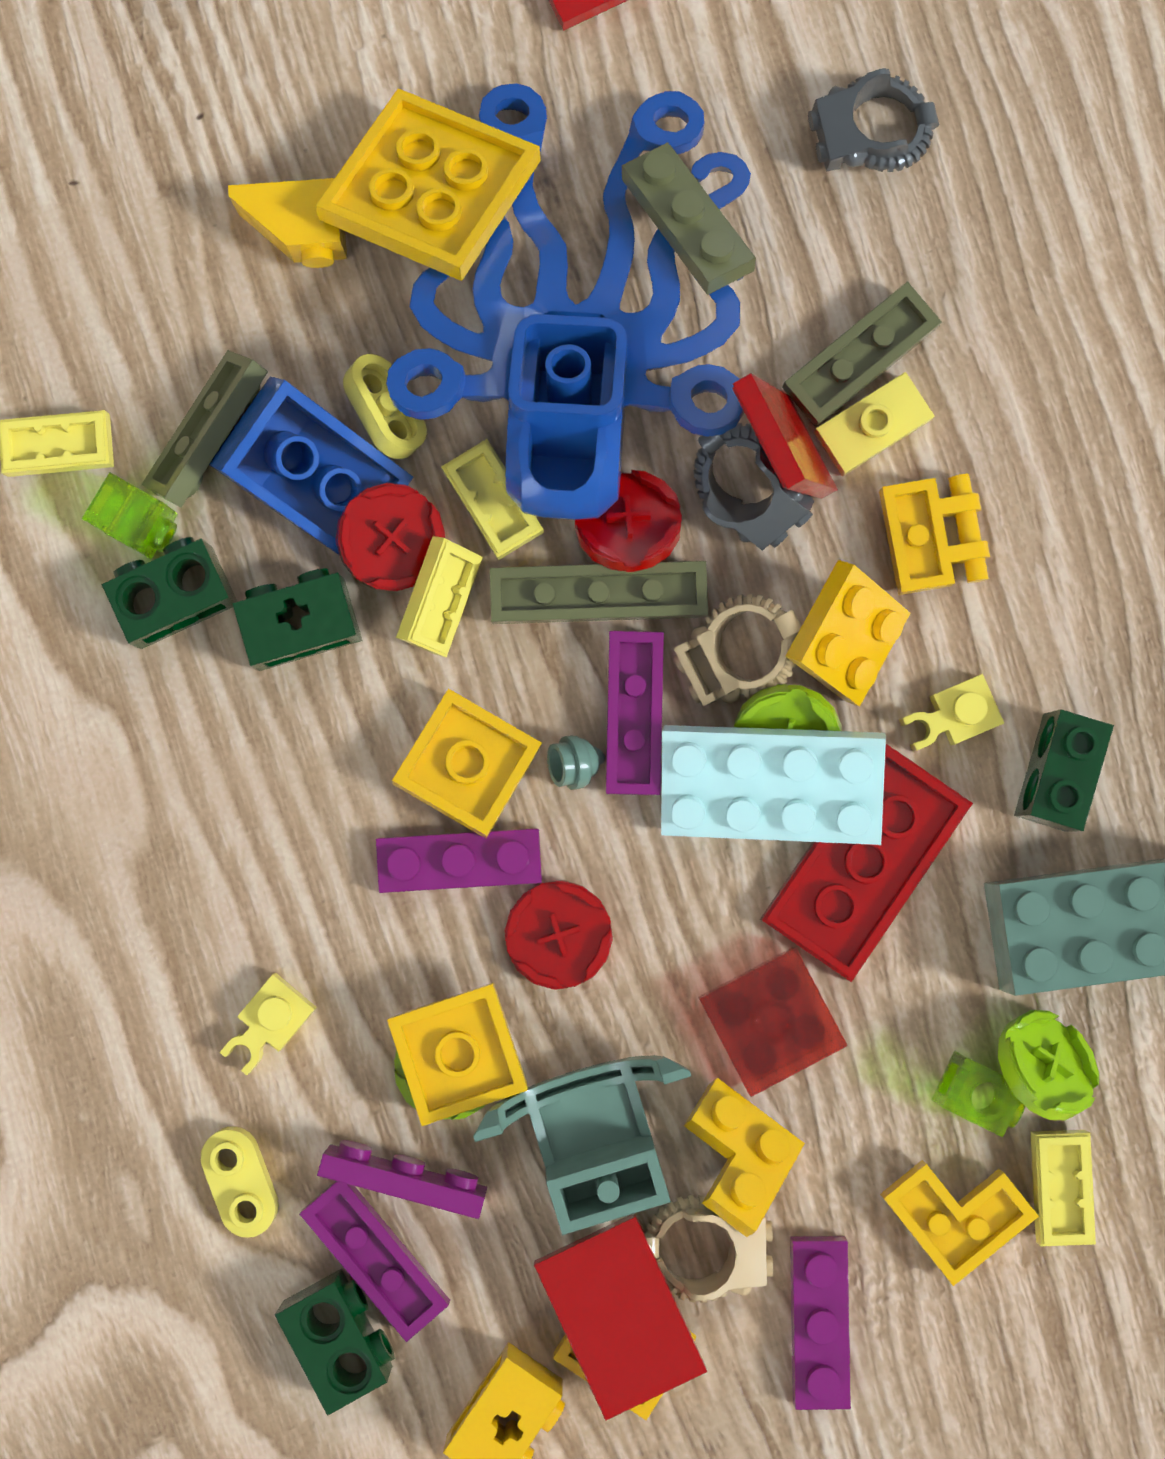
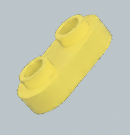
(387, 426)
(242, 1182)

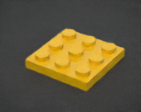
(429, 184)

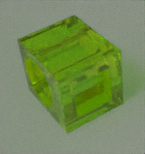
(131, 516)
(956, 1091)

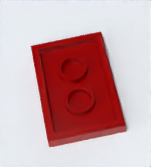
(620, 1316)

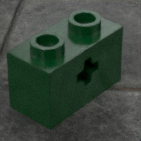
(274, 642)

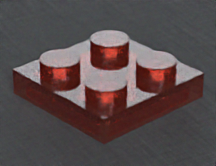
(772, 1021)

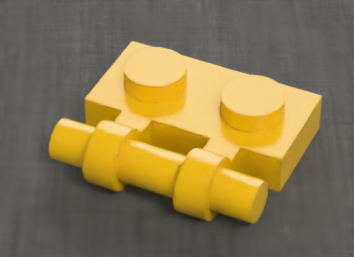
(919, 538)

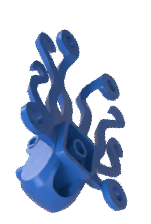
(583, 363)

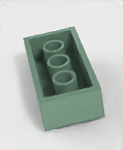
(1078, 927)

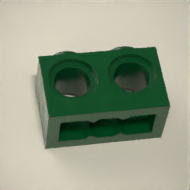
(173, 606)
(1064, 770)
(321, 1344)

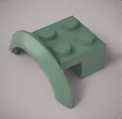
(593, 1138)

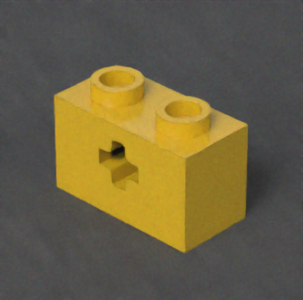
(514, 1385)

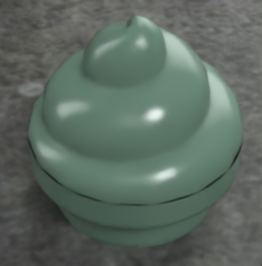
(573, 762)

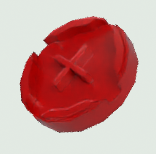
(636, 528)
(387, 535)
(558, 934)

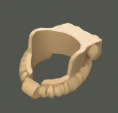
(704, 662)
(746, 1261)

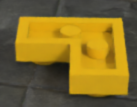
(756, 1154)
(961, 1232)

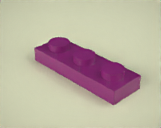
(634, 713)
(458, 860)
(403, 1178)
(375, 1258)
(820, 1322)

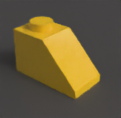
(289, 219)

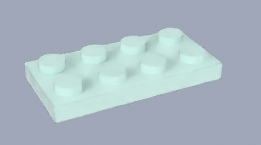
(773, 784)

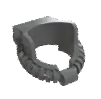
(844, 143)
(758, 522)

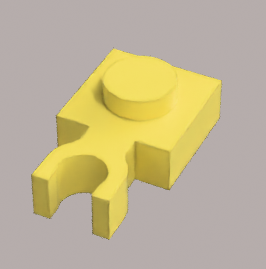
(959, 712)
(272, 1018)

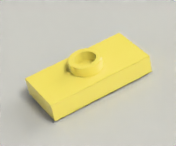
(874, 424)
(56, 443)
(481, 485)
(439, 596)
(1063, 1187)

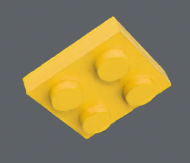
(848, 633)
(466, 763)
(457, 1054)

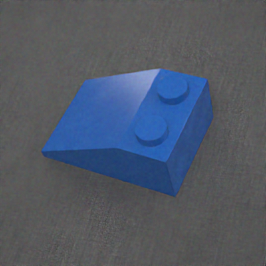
(301, 460)

